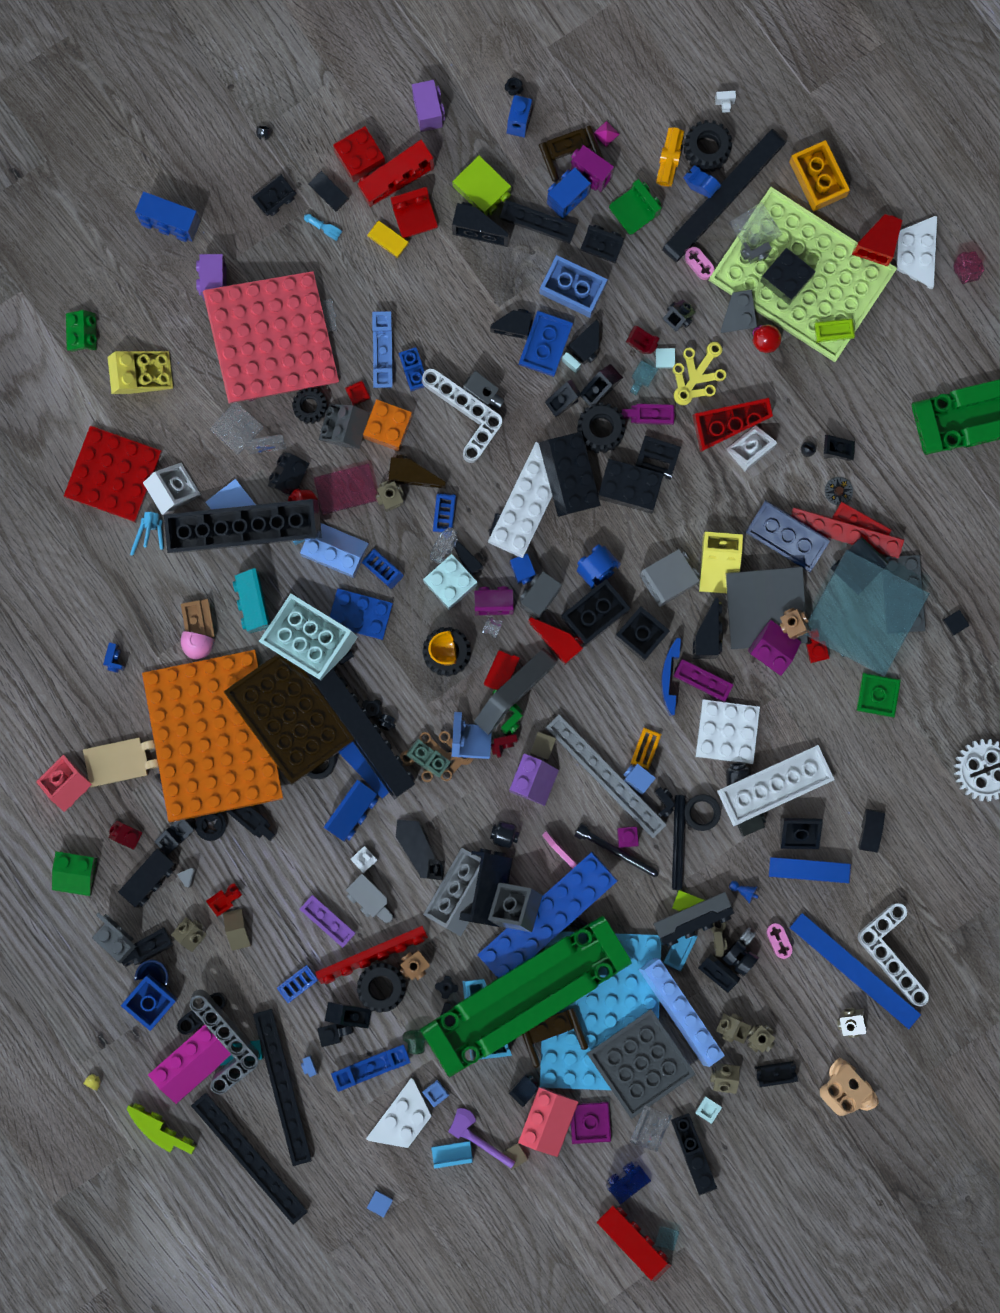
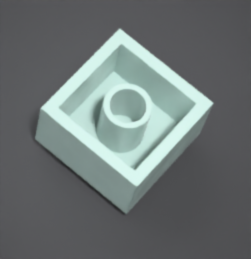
(450, 582)

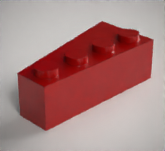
(634, 1244)

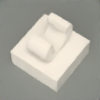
(725, 99)
(364, 859)

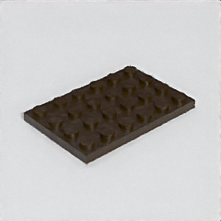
(289, 717)

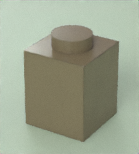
(542, 746)

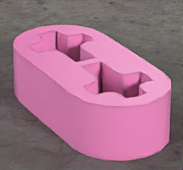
(695, 266)
(783, 939)

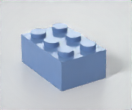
(573, 286)

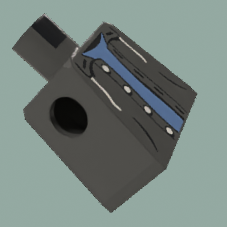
(476, 384)

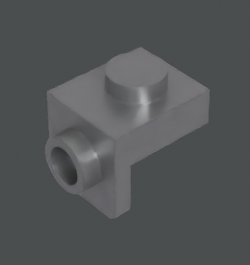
(759, 253)

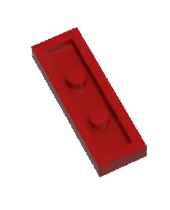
(851, 515)

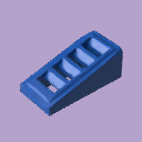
(446, 496)
(393, 580)
(311, 975)

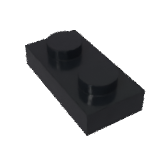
(719, 973)

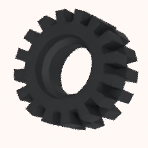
(309, 394)

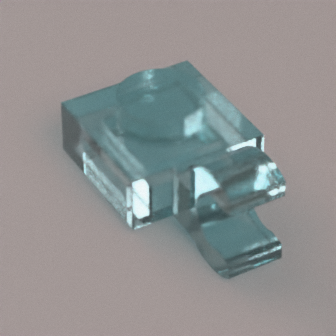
(643, 375)

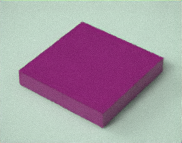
(591, 1123)

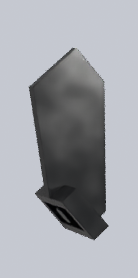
(419, 850)

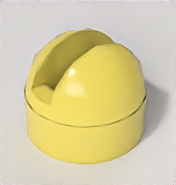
(92, 1082)

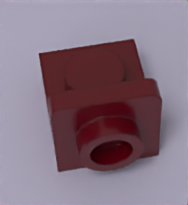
(506, 742)

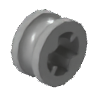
(747, 936)

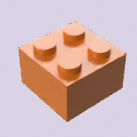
(387, 425)

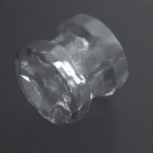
(492, 627)

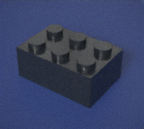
(630, 486)
(595, 612)

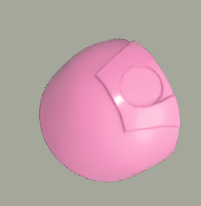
(196, 645)

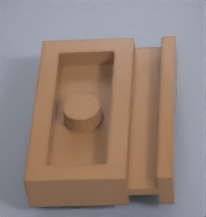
(198, 617)

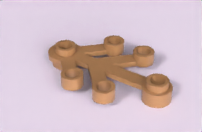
(448, 755)

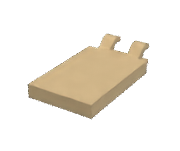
(118, 761)

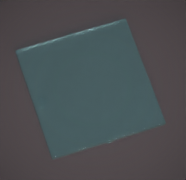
(865, 612)

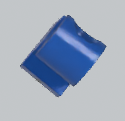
(701, 182)

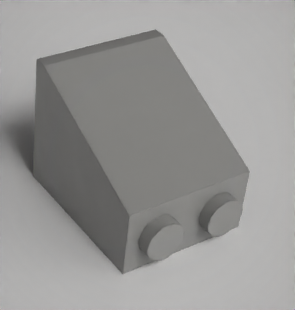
(669, 577)

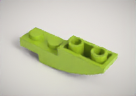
(152, 1127)

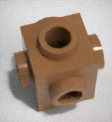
(800, 626)
(422, 965)

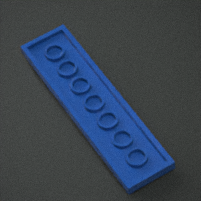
(556, 911)

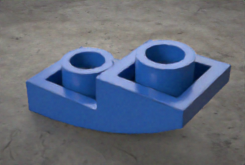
(412, 368)

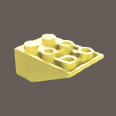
(139, 371)
(719, 556)

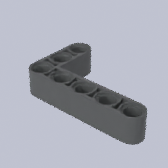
(514, 690)
(226, 1039)

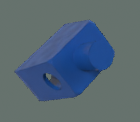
(519, 114)

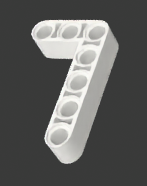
(466, 409)
(889, 956)

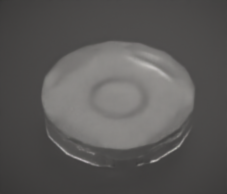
(444, 545)

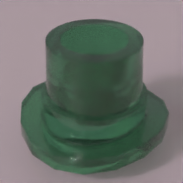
(415, 1041)

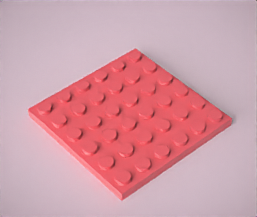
(270, 336)

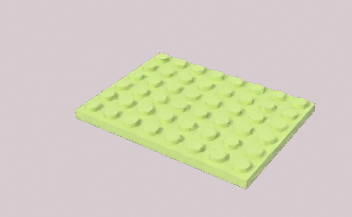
(838, 291)

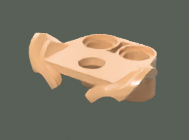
(861, 1098)

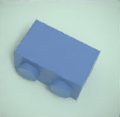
(638, 778)

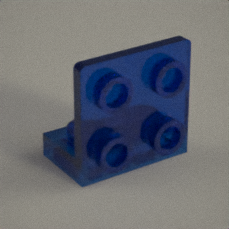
(627, 1182)

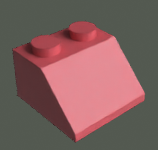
(63, 783)

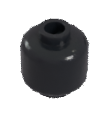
(737, 772)
(504, 834)

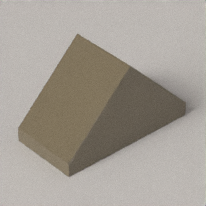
(236, 929)

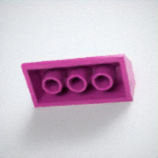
(189, 1064)

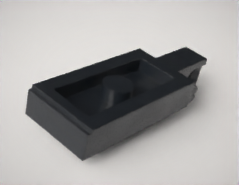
(252, 822)
(149, 947)

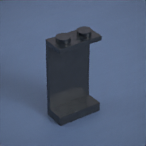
(492, 870)

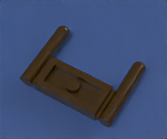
(566, 145)
(552, 1027)

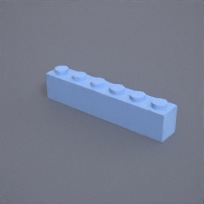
(681, 1012)

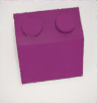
(493, 601)
(774, 648)

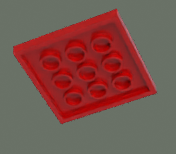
(112, 473)

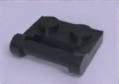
(658, 451)

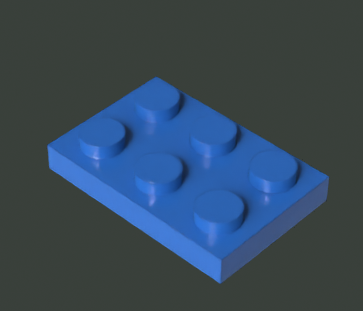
(545, 343)
(361, 613)

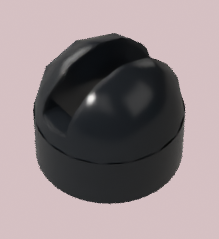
(263, 131)
(807, 452)

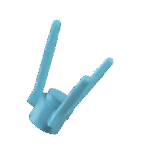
(149, 522)

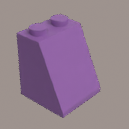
(533, 779)

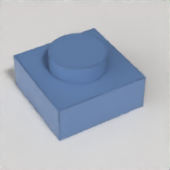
(309, 1066)

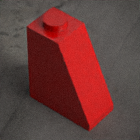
(880, 241)

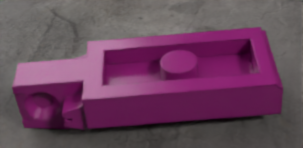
(650, 414)

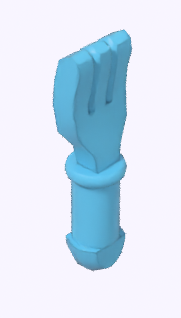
(330, 230)

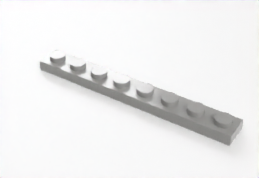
(606, 776)

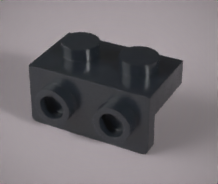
(274, 195)
(602, 243)
(288, 473)

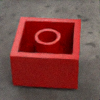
(359, 154)

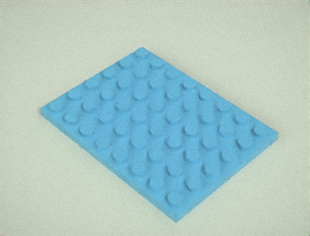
(600, 1015)

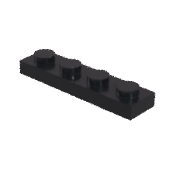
(538, 221)

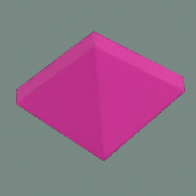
(606, 134)

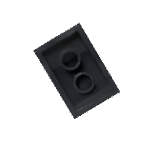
(475, 225)

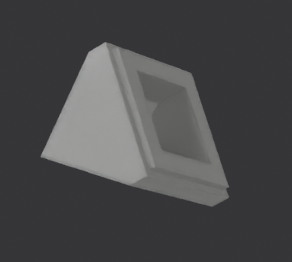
(187, 877)

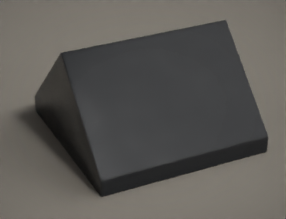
(800, 833)

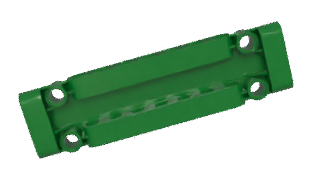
(969, 418)
(526, 996)

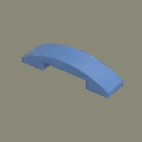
(382, 349)

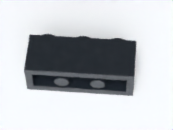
(147, 878)

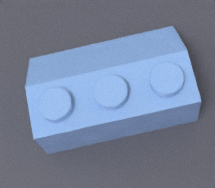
(335, 550)

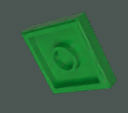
(878, 695)

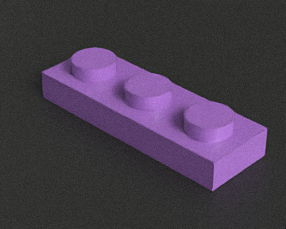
(327, 921)

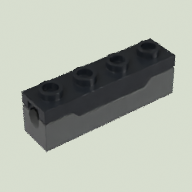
(694, 918)

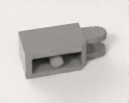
(370, 898)

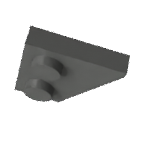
(740, 312)

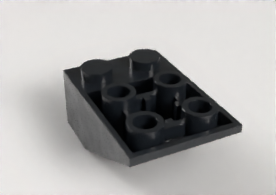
(706, 640)

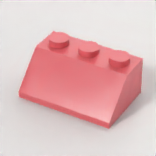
(548, 1122)

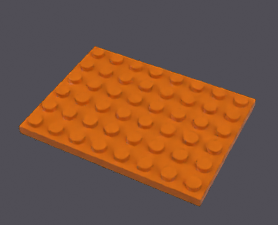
(201, 741)

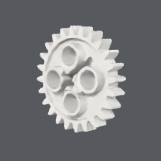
(979, 753)

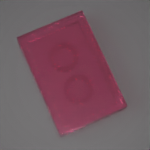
(345, 489)

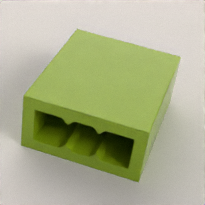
(482, 186)

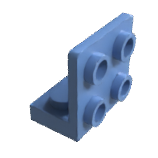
(469, 740)

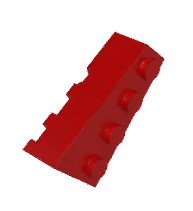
(397, 173)
(725, 422)

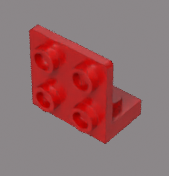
(413, 212)

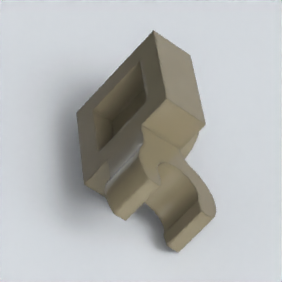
(720, 943)

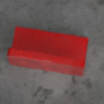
(501, 670)

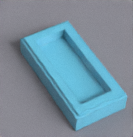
(679, 952)

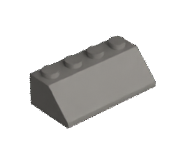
(455, 893)

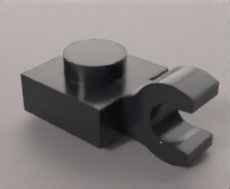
(331, 1034)

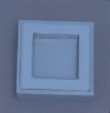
(435, 1093)
(379, 1203)

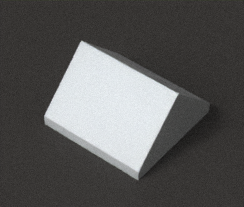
(751, 447)

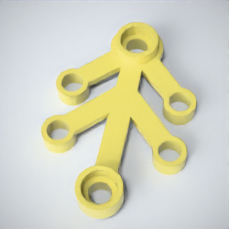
(696, 376)

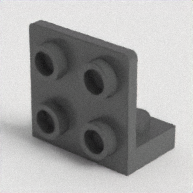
(114, 939)

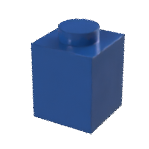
(523, 569)

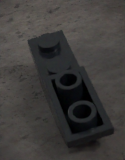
(694, 1154)

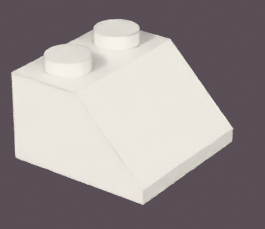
(171, 488)

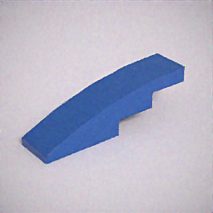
(810, 870)

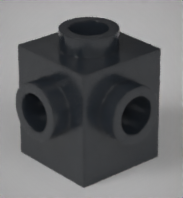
(679, 315)

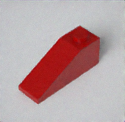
(559, 641)

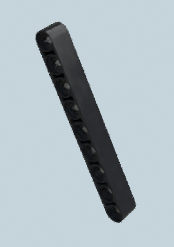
(724, 196)

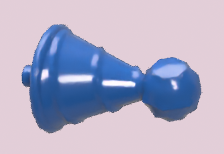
(747, 892)

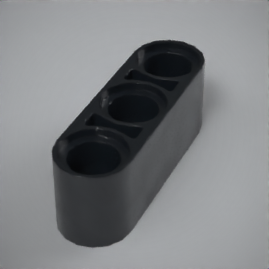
(195, 1020)

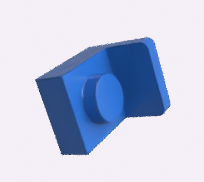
(111, 655)

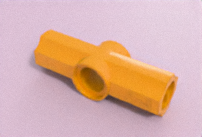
(670, 157)

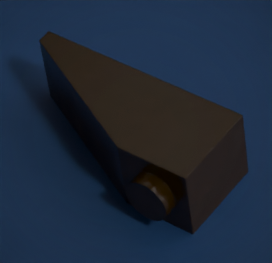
(410, 473)

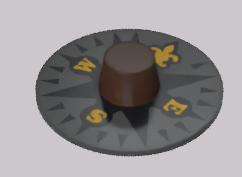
(838, 490)

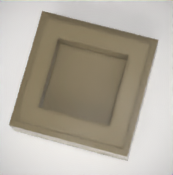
(516, 1154)

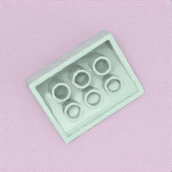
(307, 637)

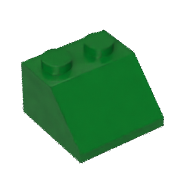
(73, 873)

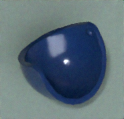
(155, 969)

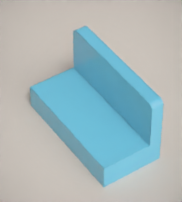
(452, 1154)

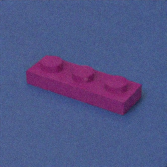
(703, 680)

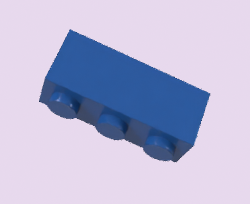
(351, 811)

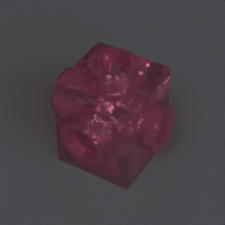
(968, 267)

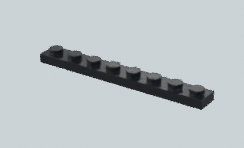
(282, 1087)
(249, 1158)

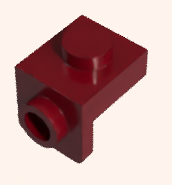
(642, 340)
(124, 835)

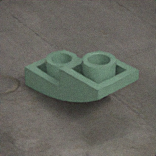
(428, 758)

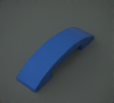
(669, 700)
(370, 1067)

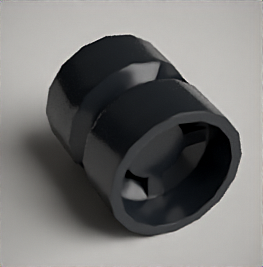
(746, 961)

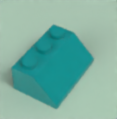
(251, 601)

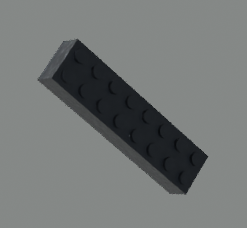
(242, 526)

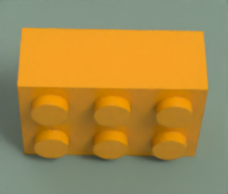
(819, 175)

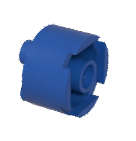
(597, 566)

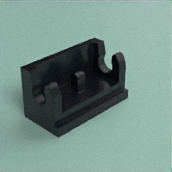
(776, 1074)

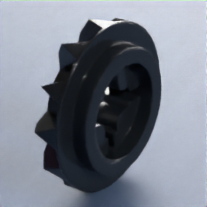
(210, 835)

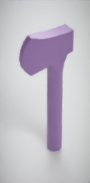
(460, 1128)

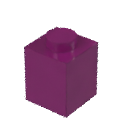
(627, 837)

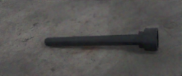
(584, 833)

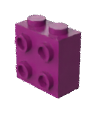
(592, 167)

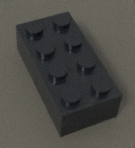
(569, 474)

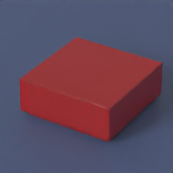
(357, 393)

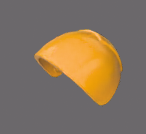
(443, 648)

